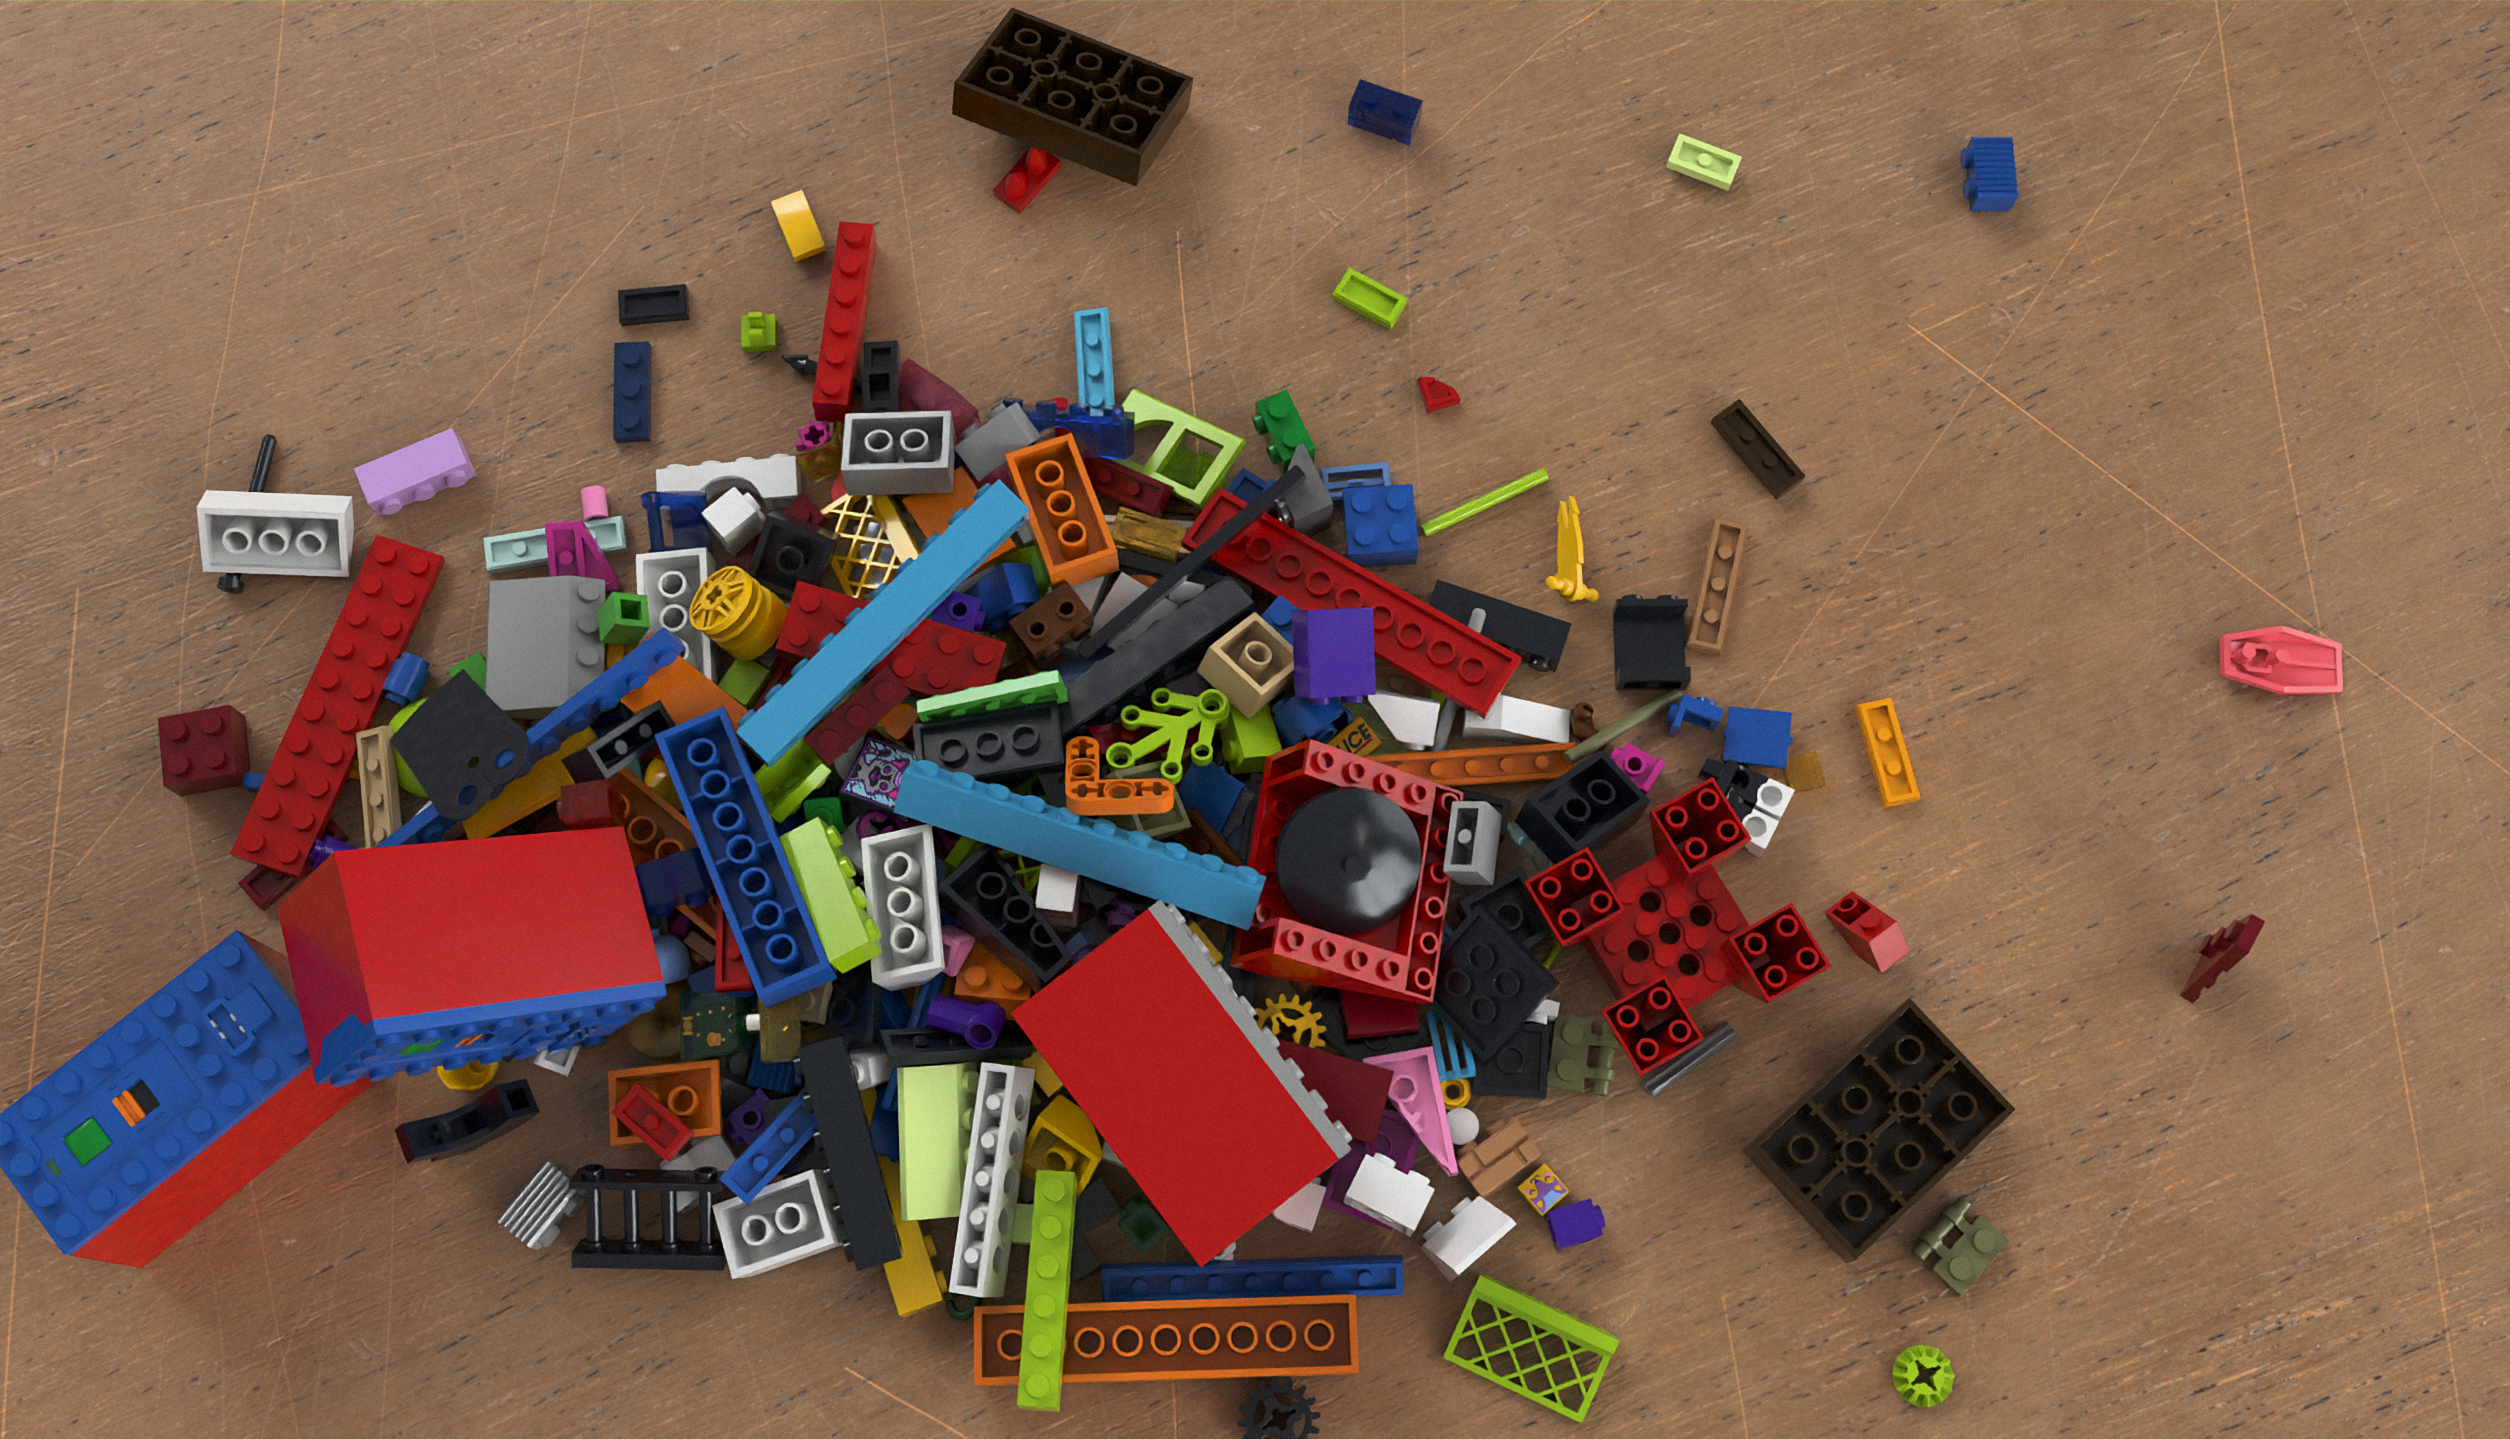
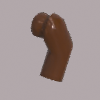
(1582, 722)

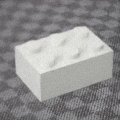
(779, 1224)

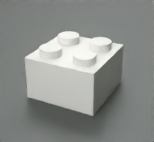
(1389, 1193)

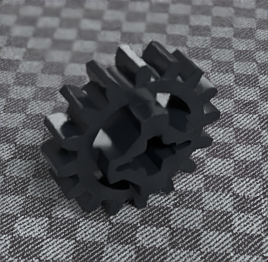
(1269, 1401)

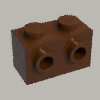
(1052, 624)

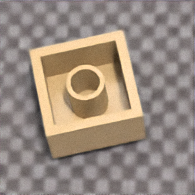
(1249, 665)

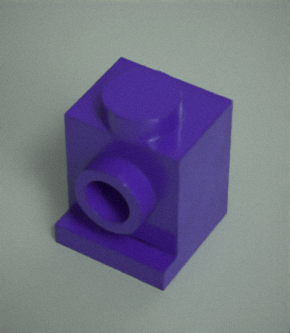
(739, 1129)

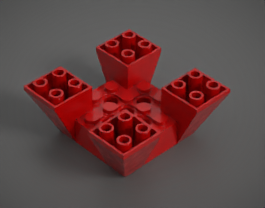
(1653, 995)

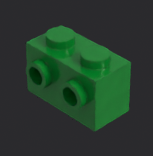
(1282, 429)

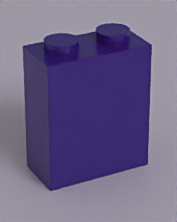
(1333, 654)

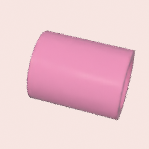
(594, 503)

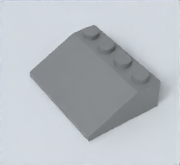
(542, 642)

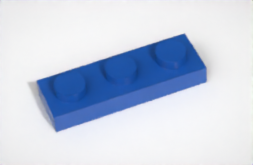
(770, 1151)

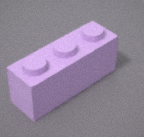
(415, 472)

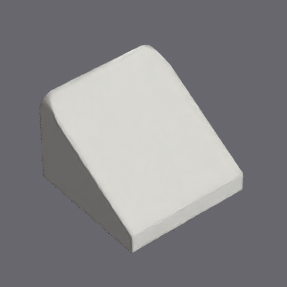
(558, 1063)

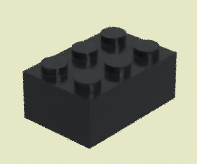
(1582, 809)

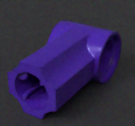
(977, 1023)

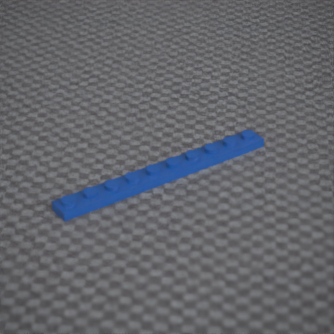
(555, 728)

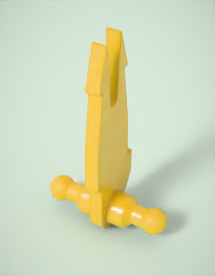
(1570, 557)

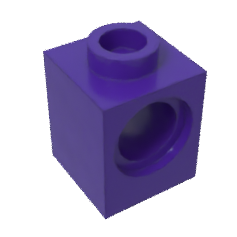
(1575, 1224)

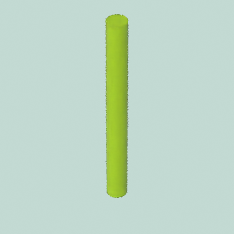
(1484, 502)

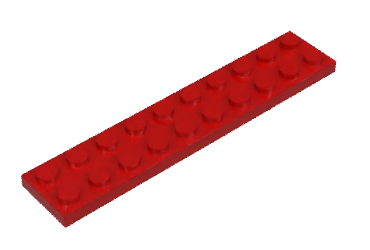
(1406, 630)
(336, 705)

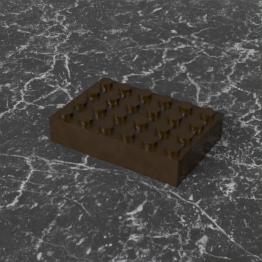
(1072, 96)
(1878, 1131)

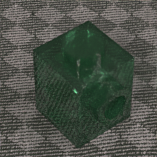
(1142, 1222)

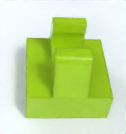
(759, 332)

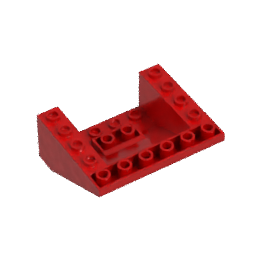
(1387, 961)

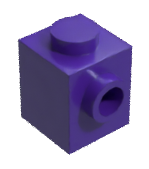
(960, 612)

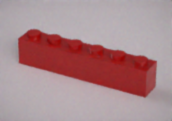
(844, 322)

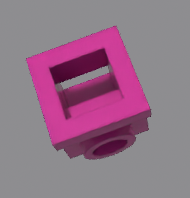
(1648, 766)

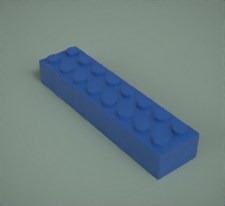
(745, 857)

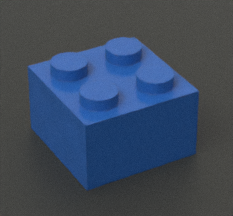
(1380, 525)

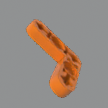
(1095, 797)

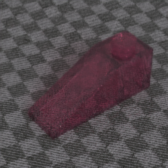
(929, 393)

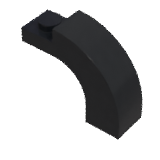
(470, 1126)

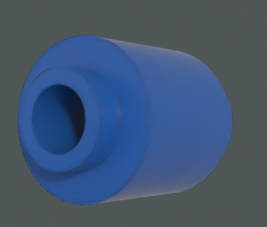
(406, 679)

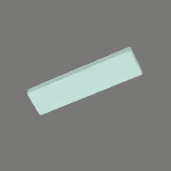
(529, 548)

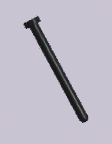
(231, 582)

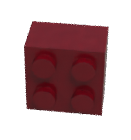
(203, 750)

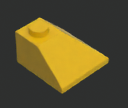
(1062, 1141)

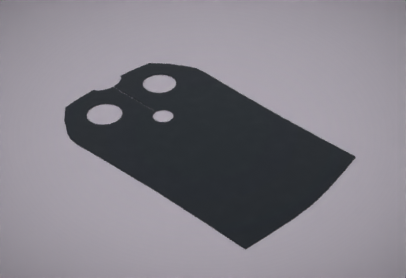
(451, 730)

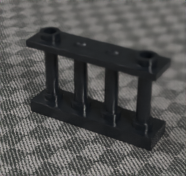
(633, 1250)

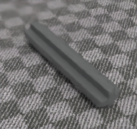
(1688, 1059)

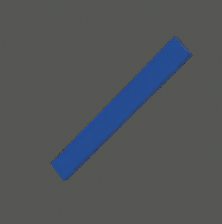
(1253, 1278)

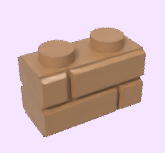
(1496, 1158)

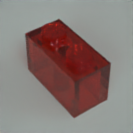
(591, 806)

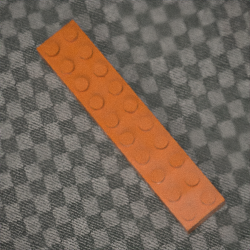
(1181, 1340)

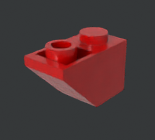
(1868, 931)

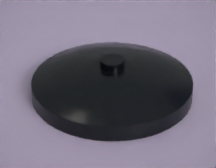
(1347, 860)

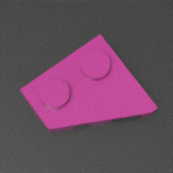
(576, 553)

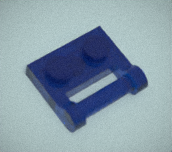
(688, 523)

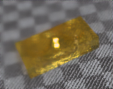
(1148, 534)

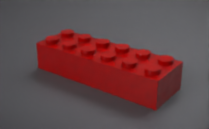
(928, 661)

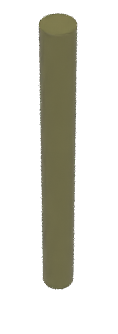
(1622, 726)

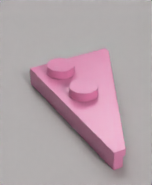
(1420, 1101)

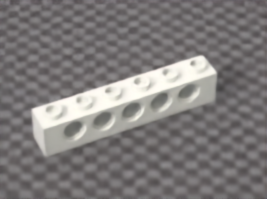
(992, 1180)

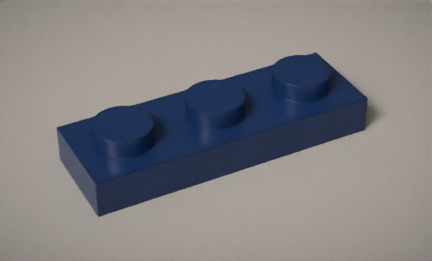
(632, 392)

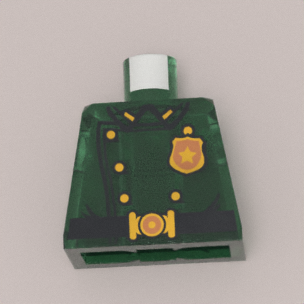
(715, 1025)

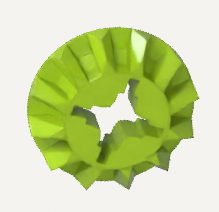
(1906, 1370)

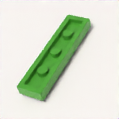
(1006, 694)

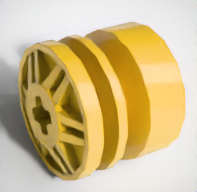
(738, 613)

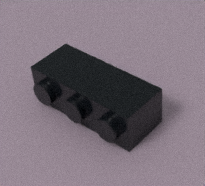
(618, 745)

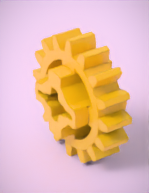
(1302, 1024)

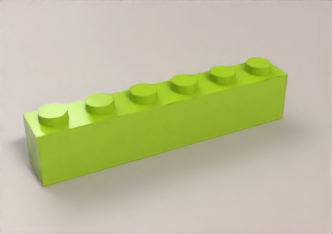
(1047, 1291)

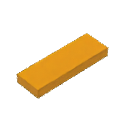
(1887, 752)

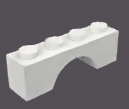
(772, 479)

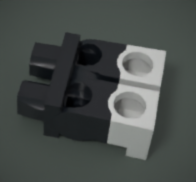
(1753, 797)

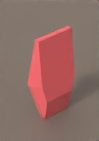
(2282, 661)

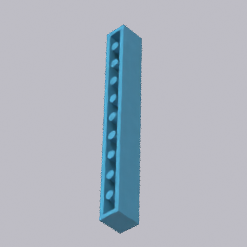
(883, 623)
(1079, 843)

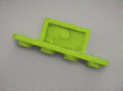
(792, 778)

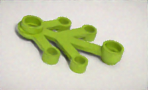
(1171, 729)

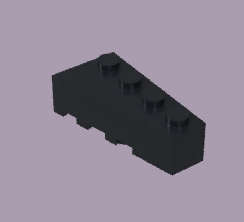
(1004, 918)

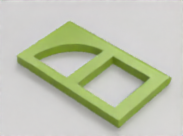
(1155, 412)

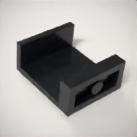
(1650, 643)

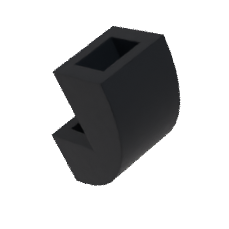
(1092, 1209)

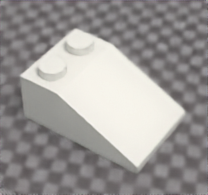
(1466, 1236)

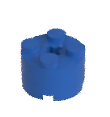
(1298, 721)

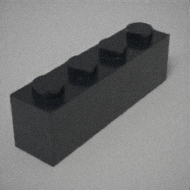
(1523, 631)

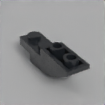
(881, 377)

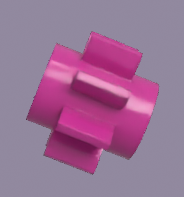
(812, 432)

